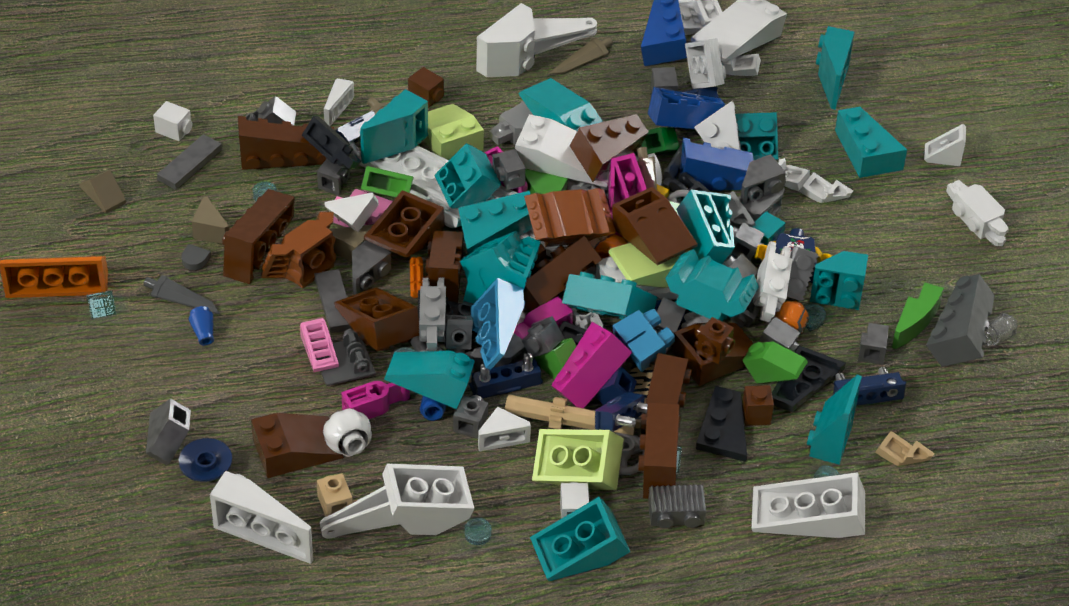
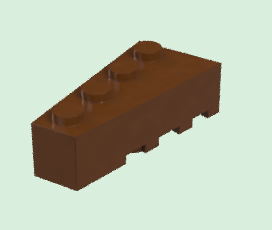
(275, 145)
(255, 234)

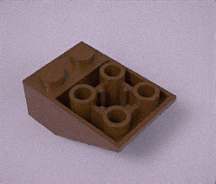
(652, 226)
(702, 368)

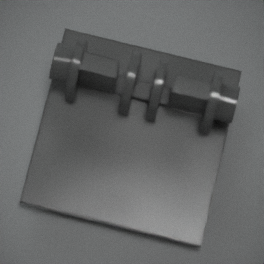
(352, 360)

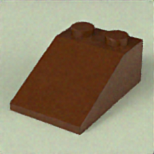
(407, 224)
(380, 318)
(291, 442)

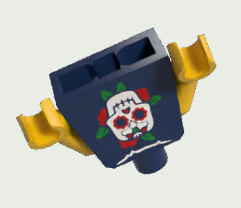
(795, 238)

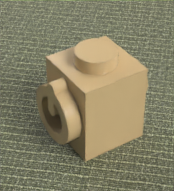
(333, 493)

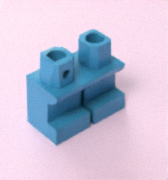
(641, 339)

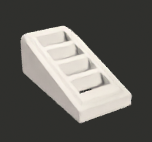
(339, 98)

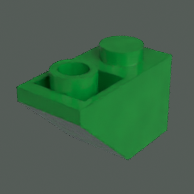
(660, 141)

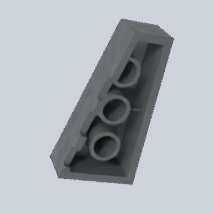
(962, 323)

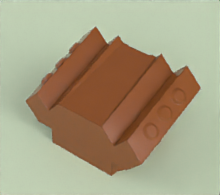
(569, 215)
(303, 252)

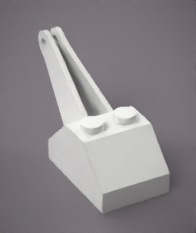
(512, 41)
(415, 496)

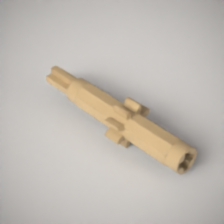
(556, 413)

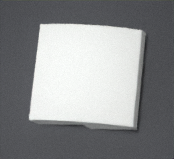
(698, 14)

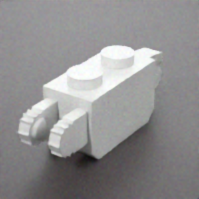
(979, 211)
(773, 281)

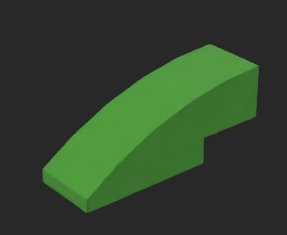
(917, 314)

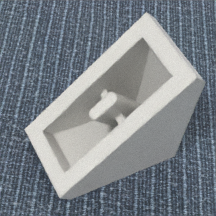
(947, 148)
(353, 210)
(503, 430)

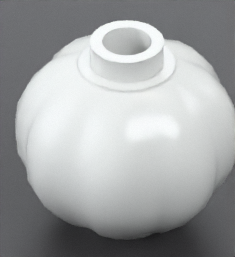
(349, 428)

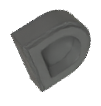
(195, 257)

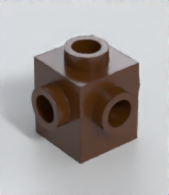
(715, 340)

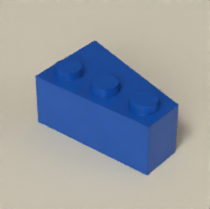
(664, 34)
(681, 108)
(713, 166)

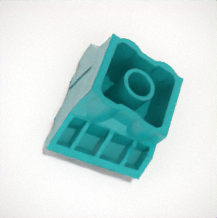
(501, 258)
(710, 287)

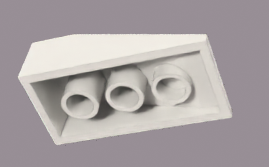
(744, 27)
(546, 149)
(811, 507)
(254, 515)

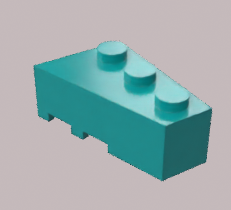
(868, 143)
(494, 219)
(708, 221)
(606, 296)

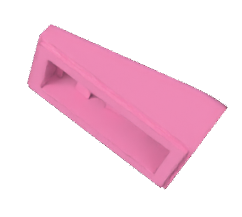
(313, 331)

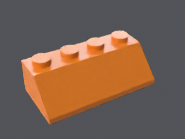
(54, 276)

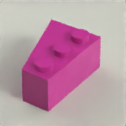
(624, 179)
(590, 365)

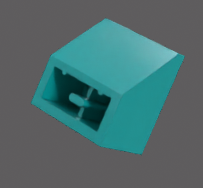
(758, 133)
(467, 178)
(840, 280)

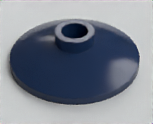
(205, 459)

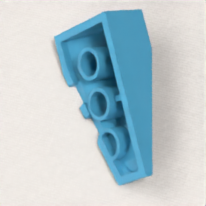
(496, 318)

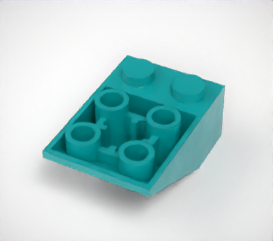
(395, 127)

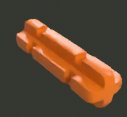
(416, 276)

